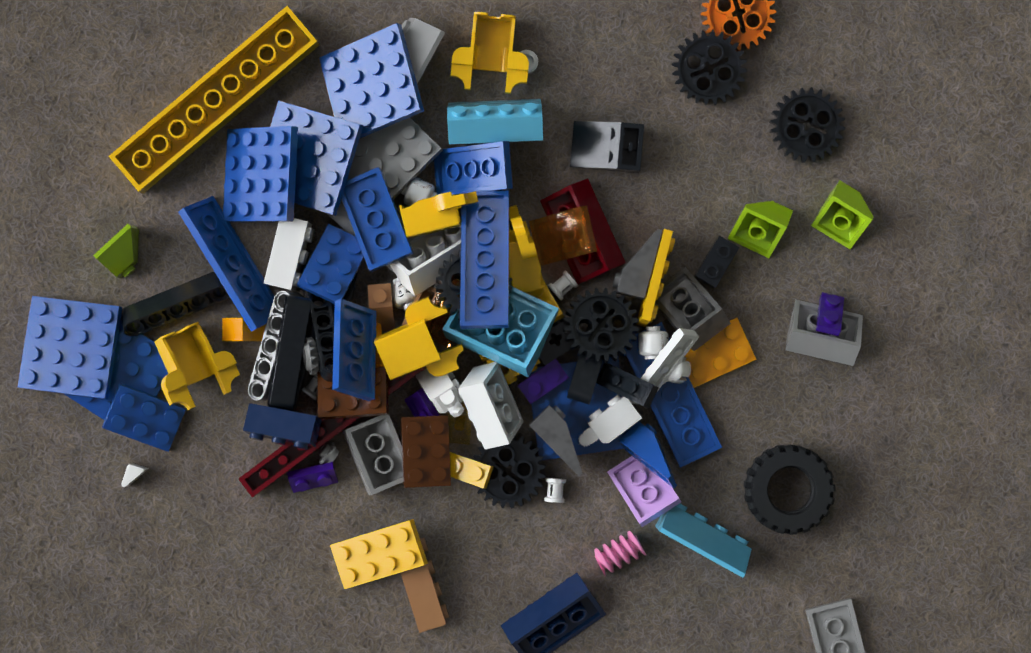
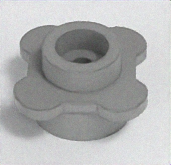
(327, 453)

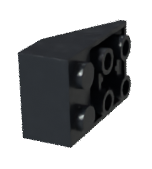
(607, 146)

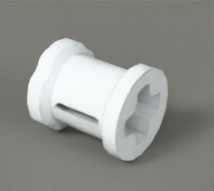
(563, 285)
(555, 490)

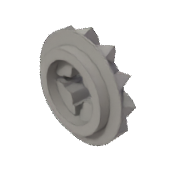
(310, 356)

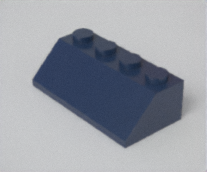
(554, 618)

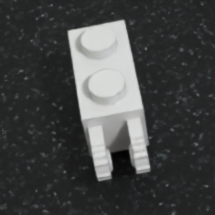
(442, 392)
(611, 422)

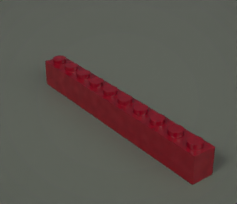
(289, 456)

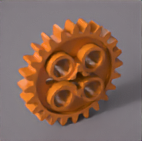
(717, 19)

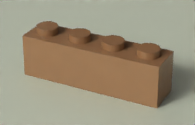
(424, 595)

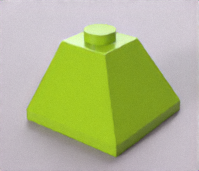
(843, 215)
(761, 226)
(120, 252)

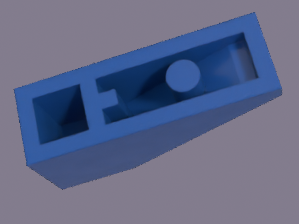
(646, 448)

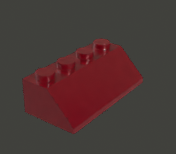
(608, 252)

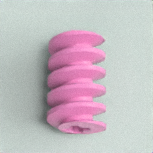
(619, 552)

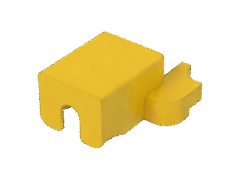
(491, 51)
(435, 213)
(523, 257)
(412, 345)
(190, 360)

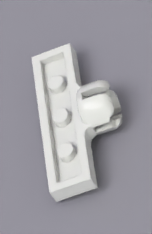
(670, 362)

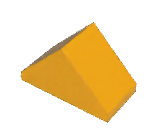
(237, 330)

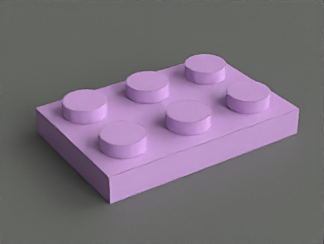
(643, 490)

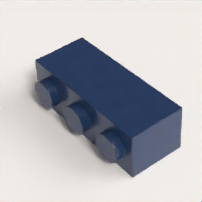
(282, 426)

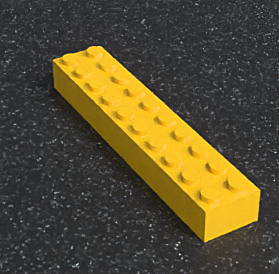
(214, 100)

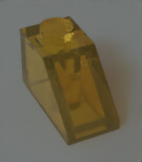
(460, 427)

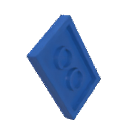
(332, 265)
(143, 417)

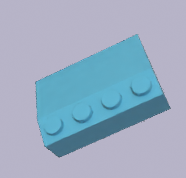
(495, 121)
(512, 346)
(706, 539)

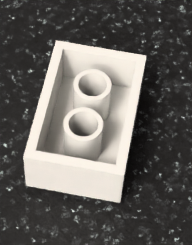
(289, 254)
(490, 405)

